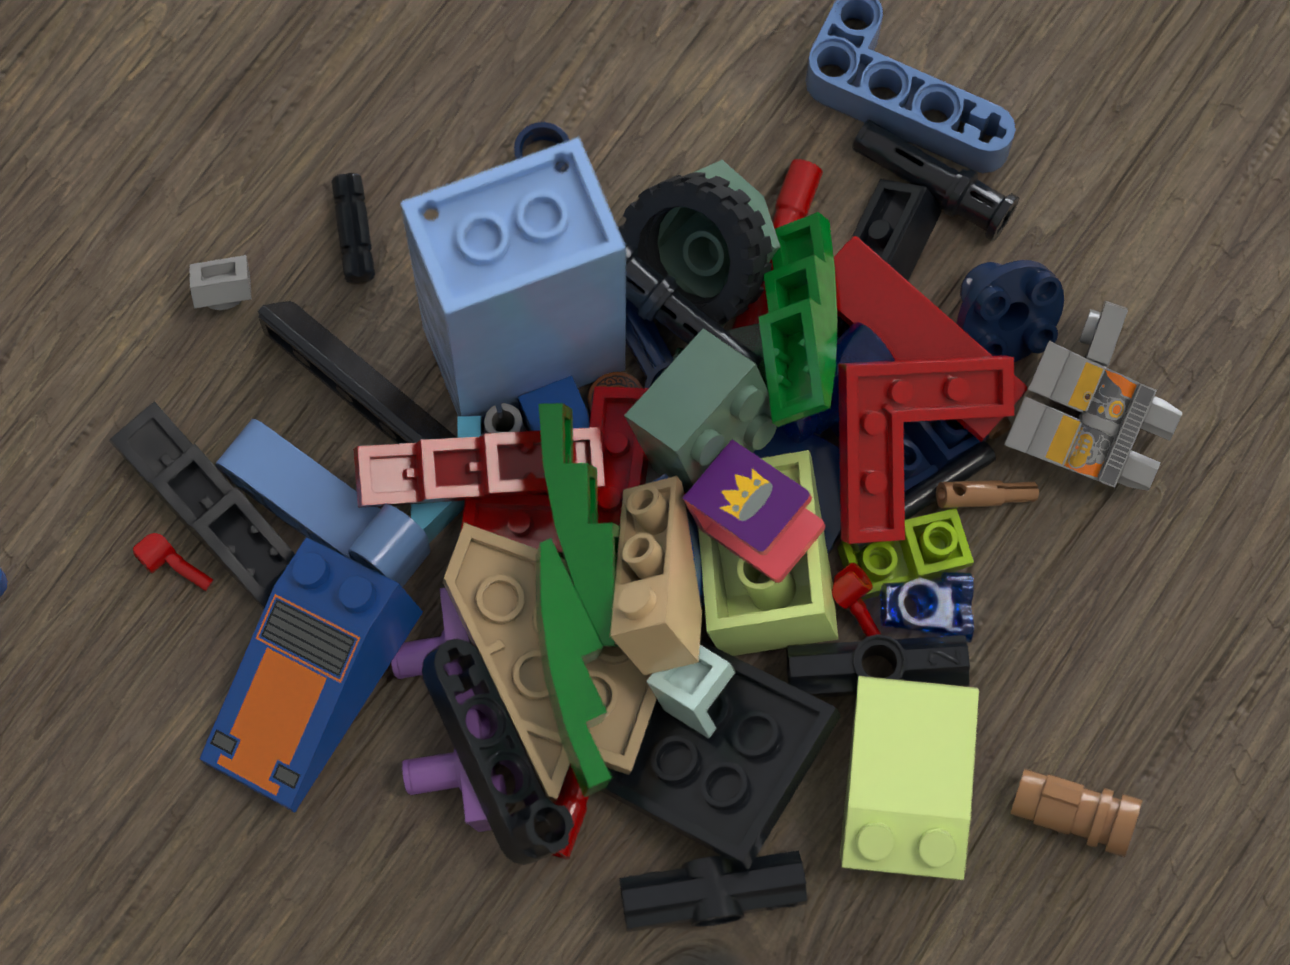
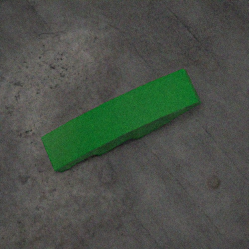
(801, 321)
(573, 495)
(566, 646)

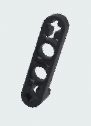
(478, 756)

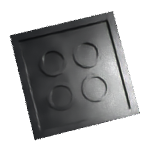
(741, 778)

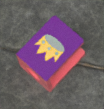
(754, 511)

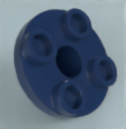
(1011, 307)

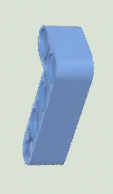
(914, 90)
(322, 504)

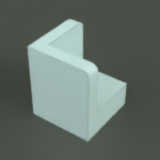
(692, 689)

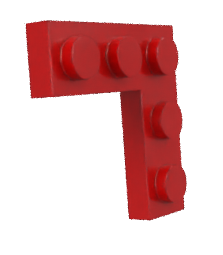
(872, 415)
(530, 517)

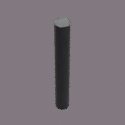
(958, 470)

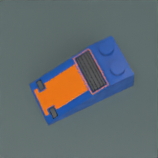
(307, 672)

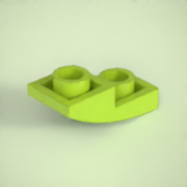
(930, 547)

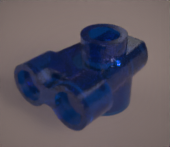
(941, 604)

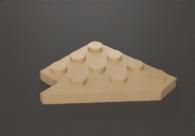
(495, 599)

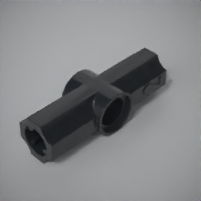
(835, 667)
(712, 891)

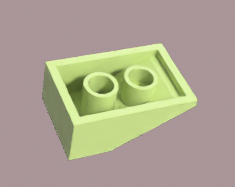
(752, 611)
(910, 778)

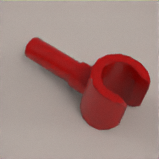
(156, 550)
(847, 592)

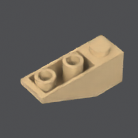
(656, 580)

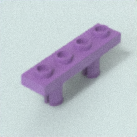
(445, 770)

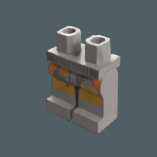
(1108, 422)

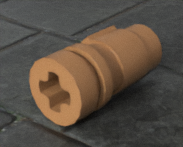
(1077, 810)

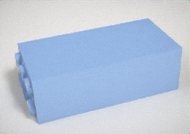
(519, 279)

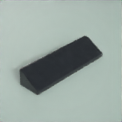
(897, 226)
(348, 374)

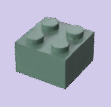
(698, 409)

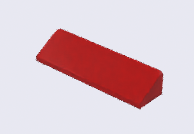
(903, 317)

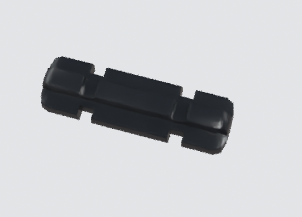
(353, 228)

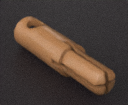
(984, 493)

